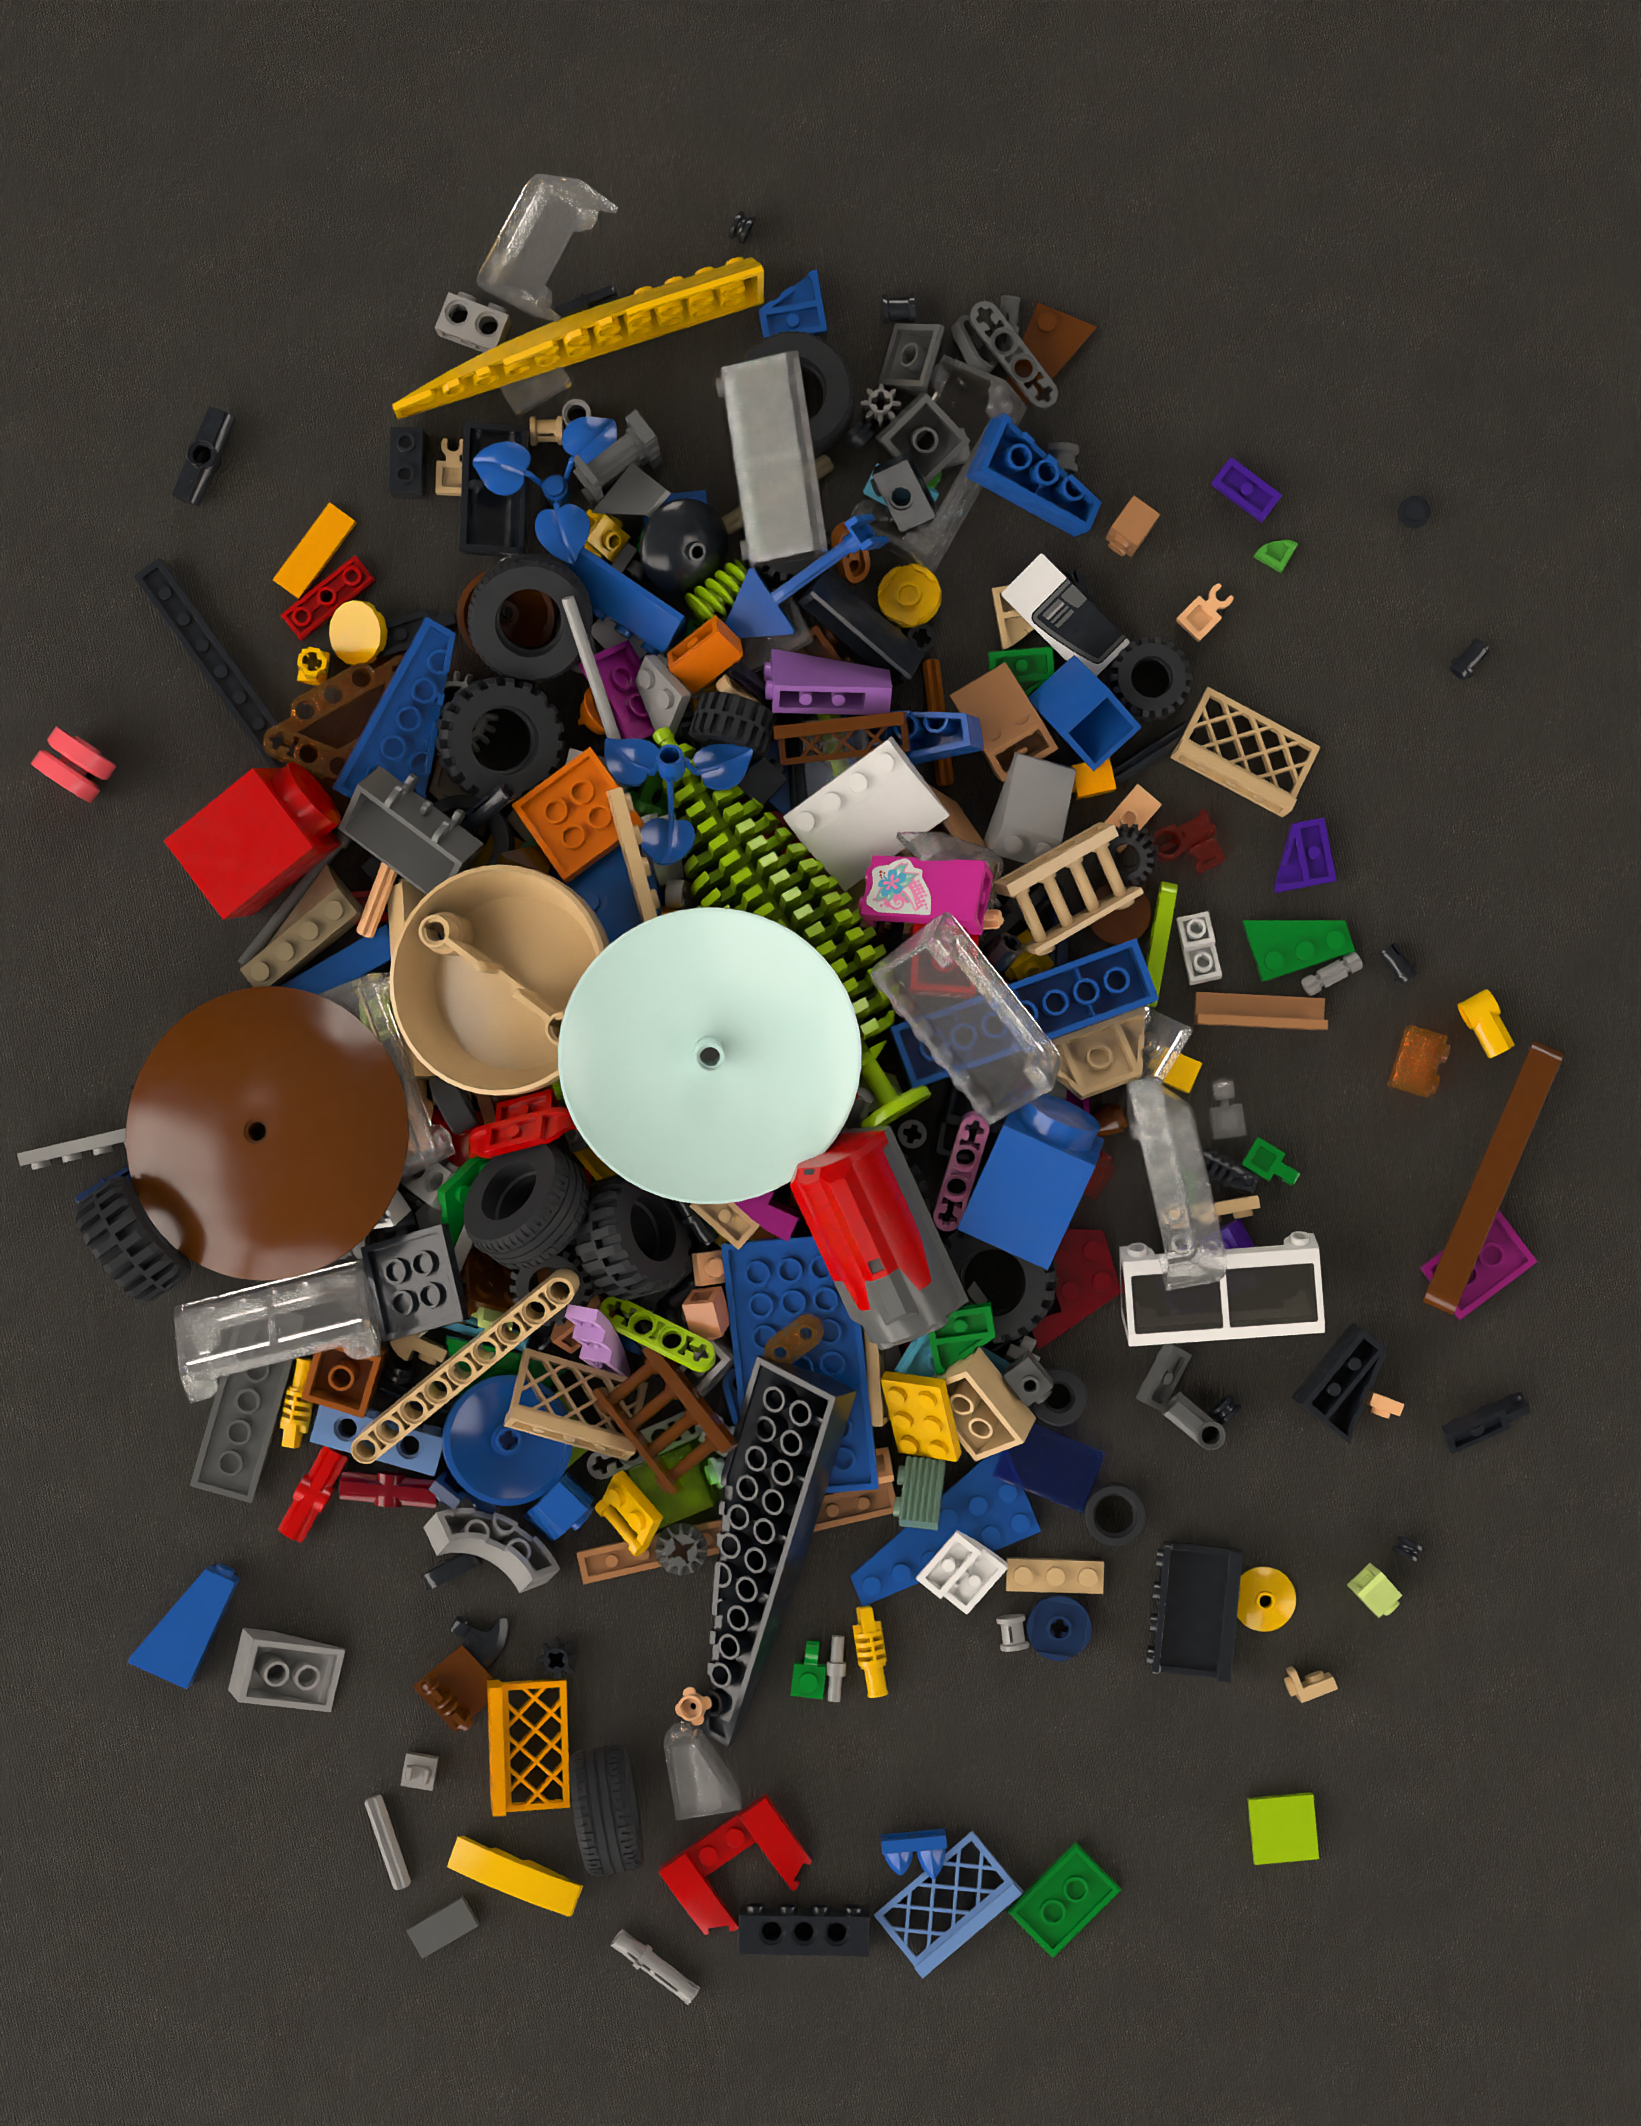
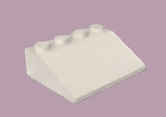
(864, 811)

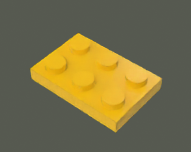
(921, 1416)

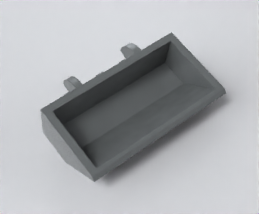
(408, 831)

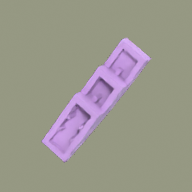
(599, 1340)

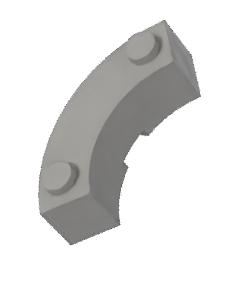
(496, 1540)

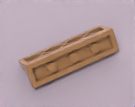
(1259, 1011)

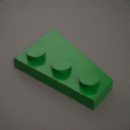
(1295, 944)

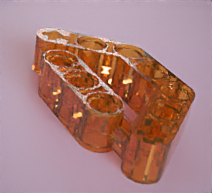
(322, 709)

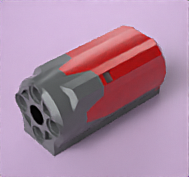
(877, 1237)

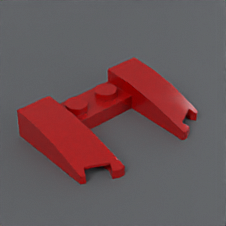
(755, 1823)

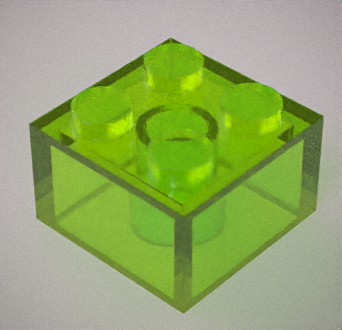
(679, 1506)

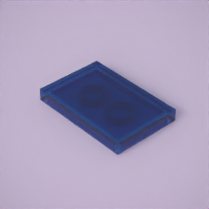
(1051, 1467)

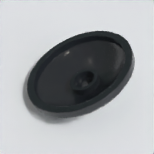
(669, 543)

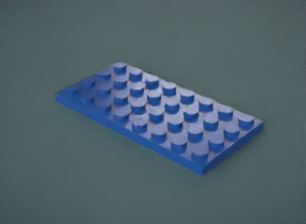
(767, 1289)

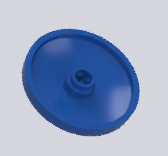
(610, 893)
(495, 1460)

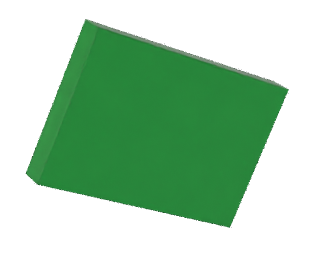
(1064, 1899)

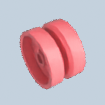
(75, 762)

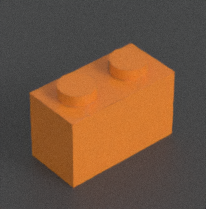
(705, 654)

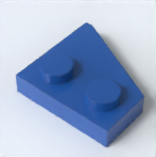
(796, 309)

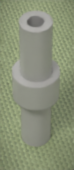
(836, 1668)

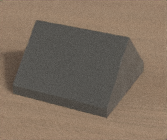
(911, 357)

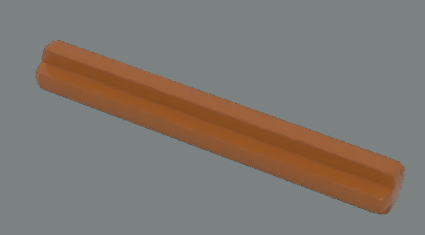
(936, 703)

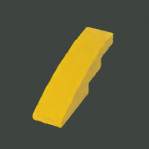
(515, 1876)

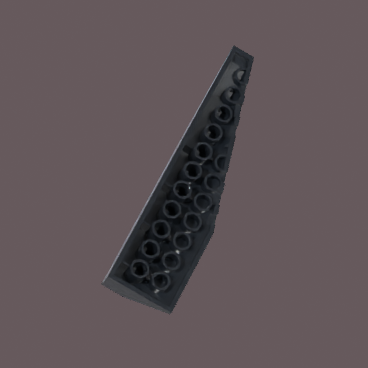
(768, 1512)

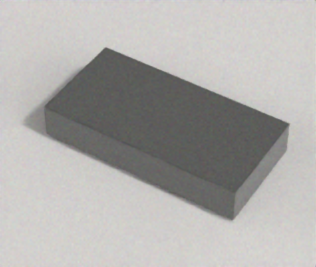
(442, 1927)

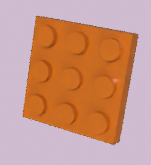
(573, 815)

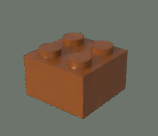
(343, 1381)

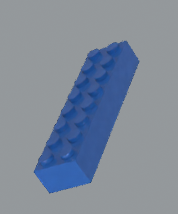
(1058, 1001)

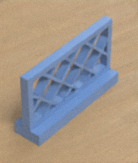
(964, 1928)

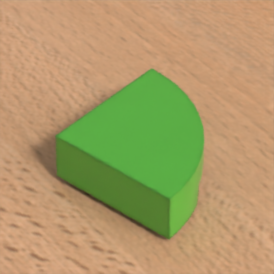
(1276, 553)

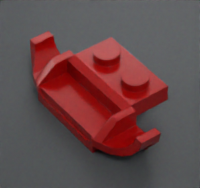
(521, 1125)

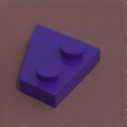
(1306, 857)

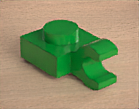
(1266, 1160)
(808, 1675)

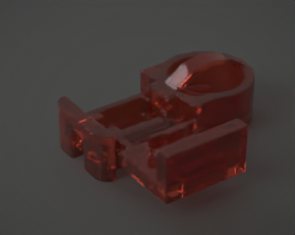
(1196, 840)

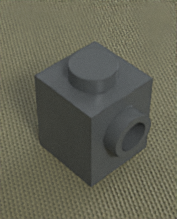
(1028, 1379)

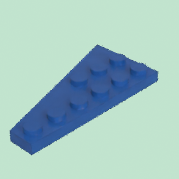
(974, 1505)

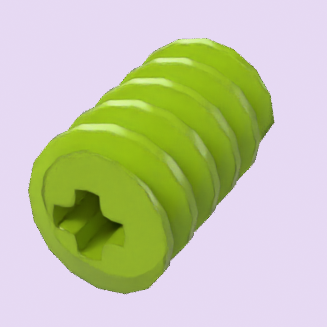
(717, 592)

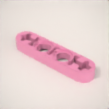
(960, 1171)

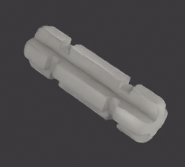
(1332, 973)

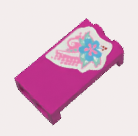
(922, 890)

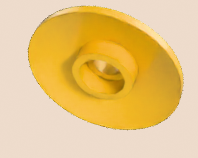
(1261, 1582)

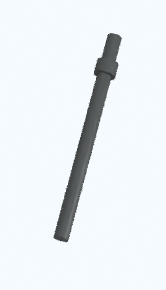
(292, 900)

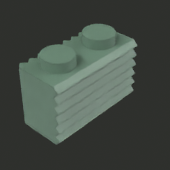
(921, 1493)

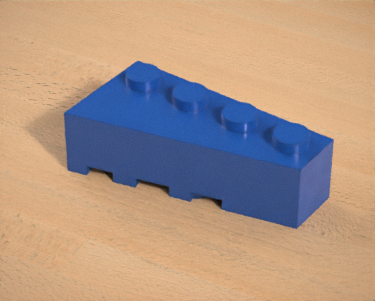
(1030, 478)
(936, 735)

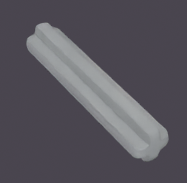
(387, 1842)

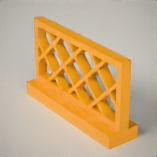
(500, 1745)

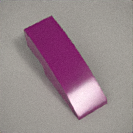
(771, 1214)

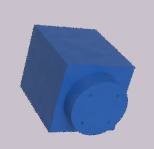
(1034, 1179)

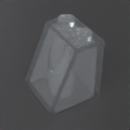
(698, 1775)

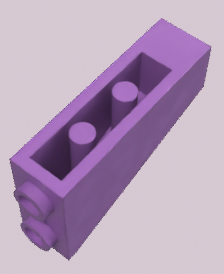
(825, 685)

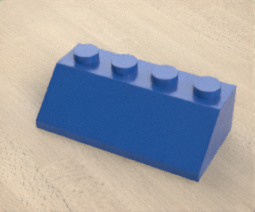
(628, 605)

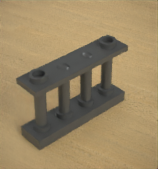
(635, 447)

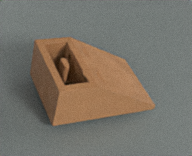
(1006, 719)

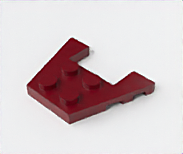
(1084, 1282)

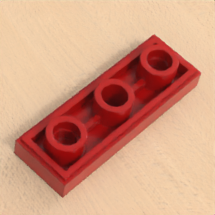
(345, 585)

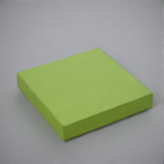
(1283, 1828)

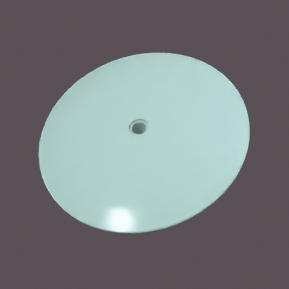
(695, 1123)

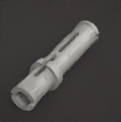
(660, 1970)

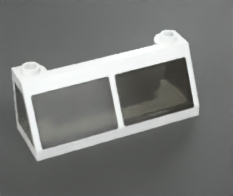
(1260, 1296)

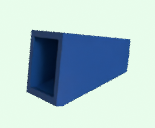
(1084, 712)

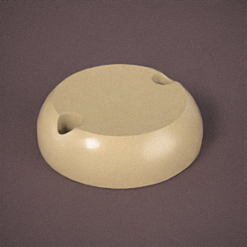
(496, 989)

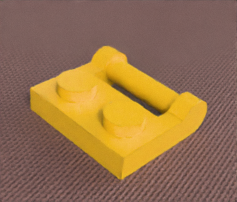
(636, 1510)

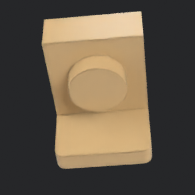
(1314, 1686)

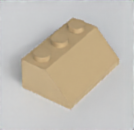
(985, 1407)

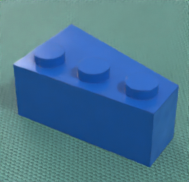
(560, 1508)

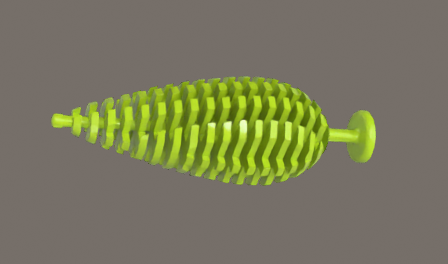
(761, 884)

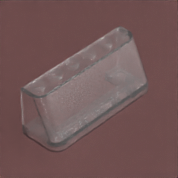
(968, 1018)
(1177, 1184)

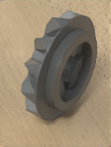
(685, 1534)

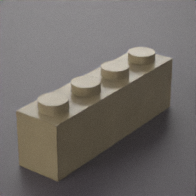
(312, 926)

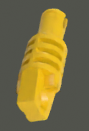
(296, 1411)
(870, 1651)

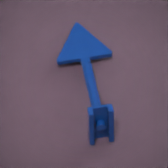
(759, 610)

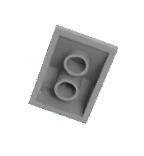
(1030, 809)
(285, 1671)

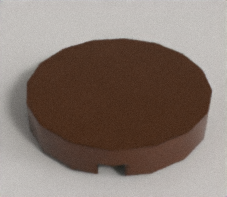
(1122, 924)

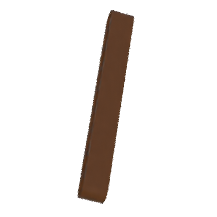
(1493, 1177)

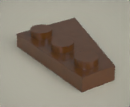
(1053, 342)

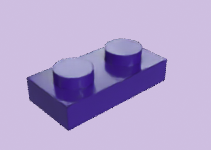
(1246, 489)

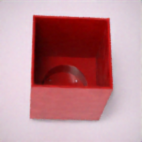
(257, 838)

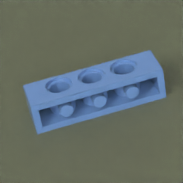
(427, 1460)

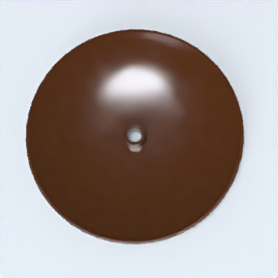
(328, 1146)

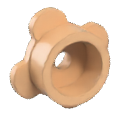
(684, 1708)

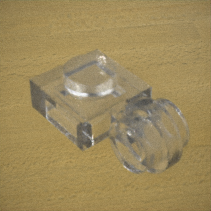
(1226, 1119)

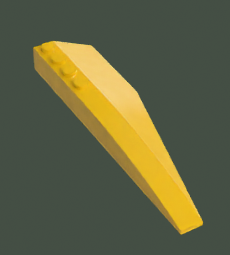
(597, 332)

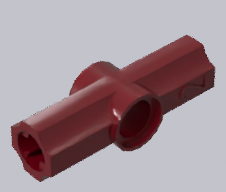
(387, 1489)

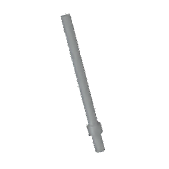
(590, 667)

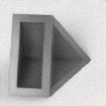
(633, 494)

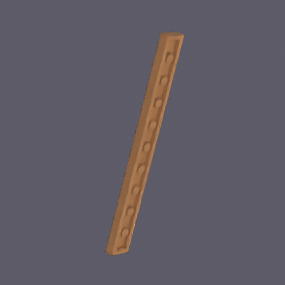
(836, 1510)

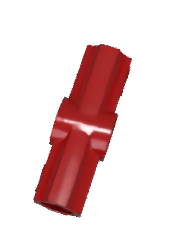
(313, 1493)

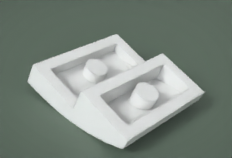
(962, 1571)

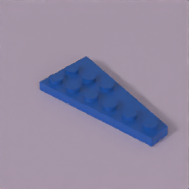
(405, 720)

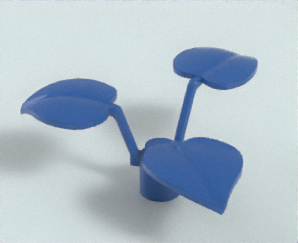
(506, 464)
(634, 759)

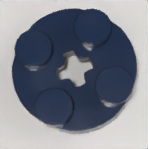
(1069, 1642)

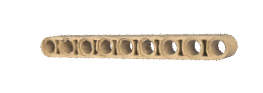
(457, 1379)

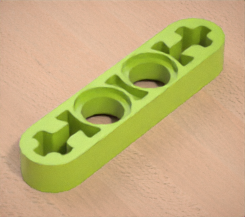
(1160, 933)
(659, 1331)

